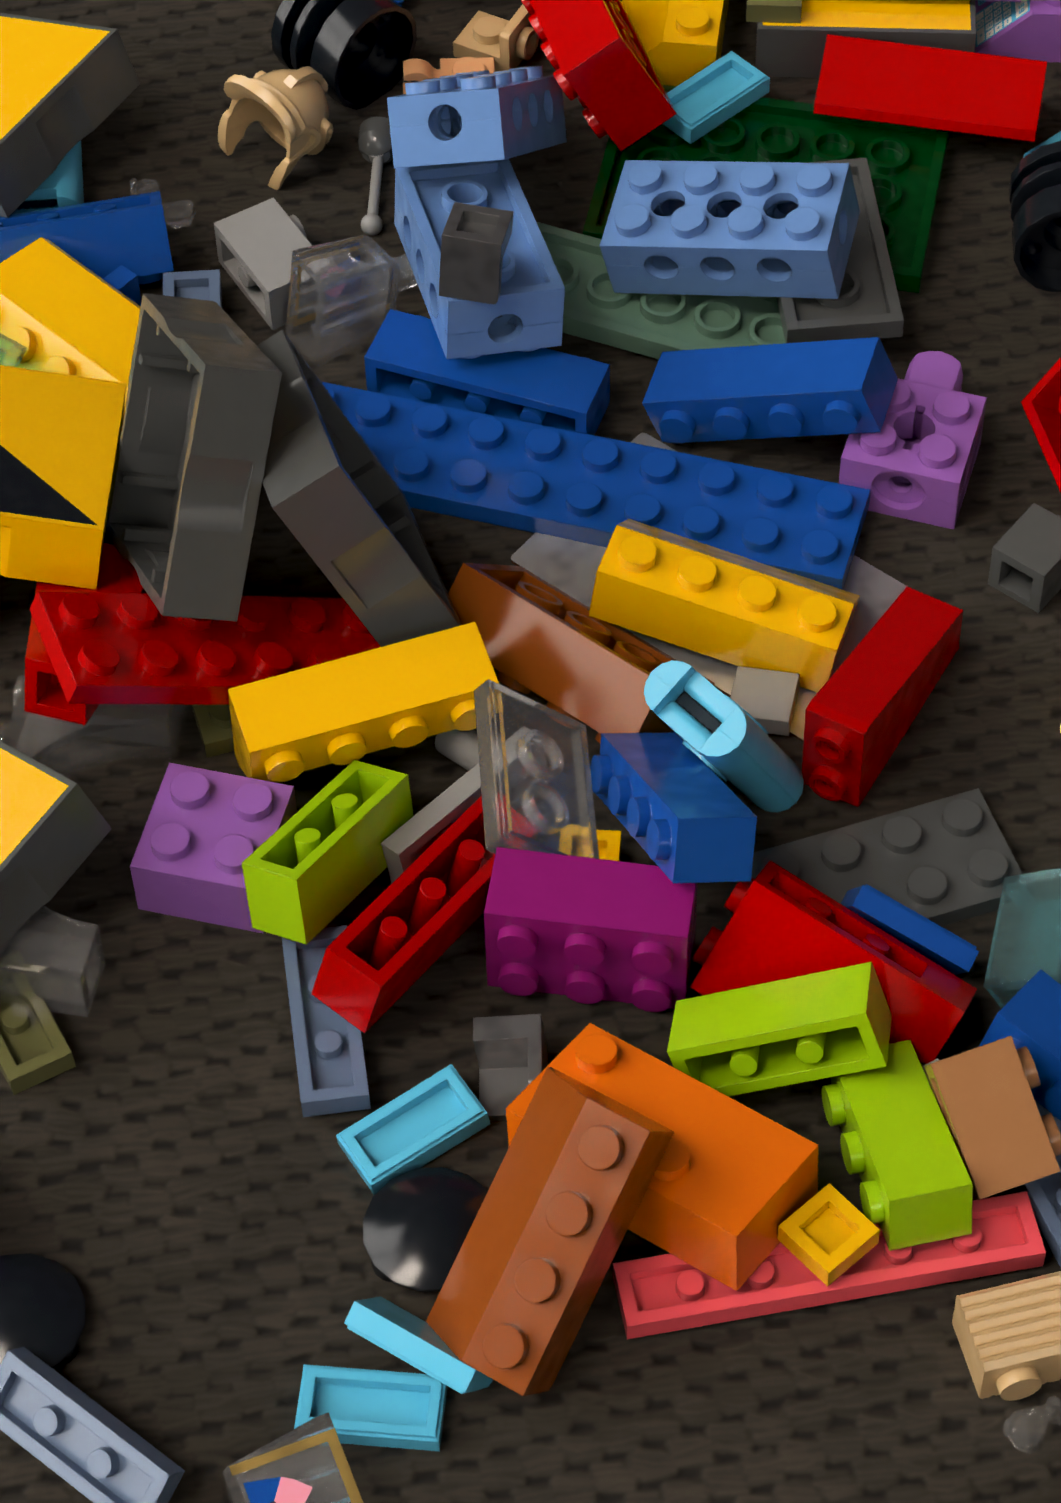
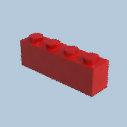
(408, 924)

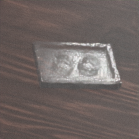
(533, 775)

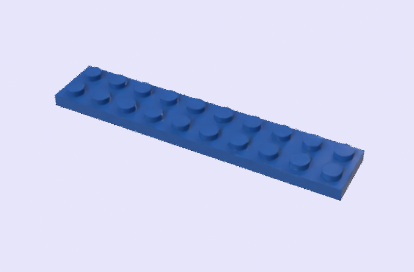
(588, 484)

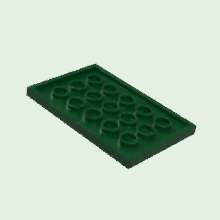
(901, 160)

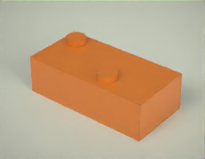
(723, 1172)

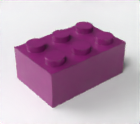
(588, 929)

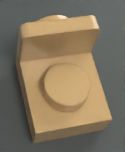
(498, 38)

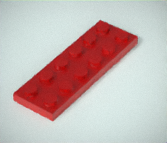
(128, 653)

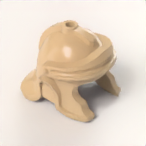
(288, 107)

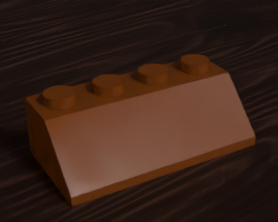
(558, 651)
(547, 1233)

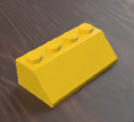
(679, 34)
(66, 315)
(721, 603)
(359, 704)

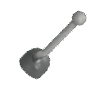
(376, 148)

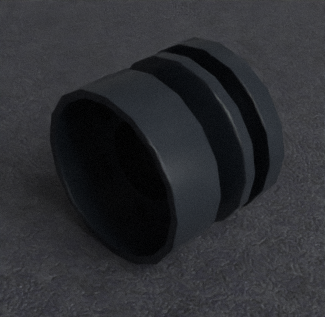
(349, 42)
(1037, 217)

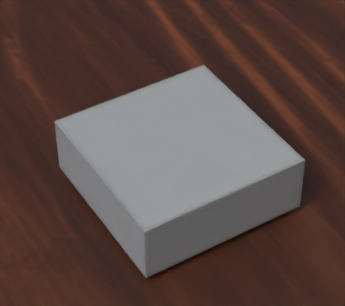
(767, 697)

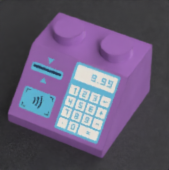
(1019, 29)

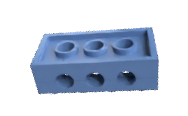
(476, 117)
(731, 228)
(530, 283)

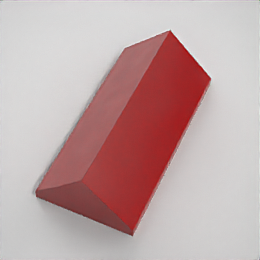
(931, 87)

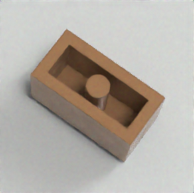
(995, 1116)

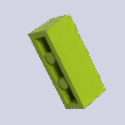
(326, 852)
(783, 1031)
(901, 1151)

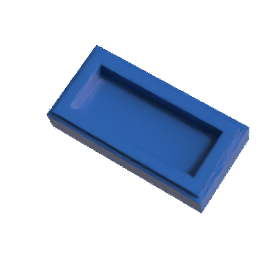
(912, 929)

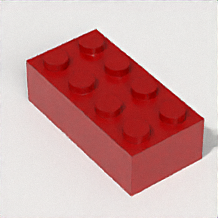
(602, 66)

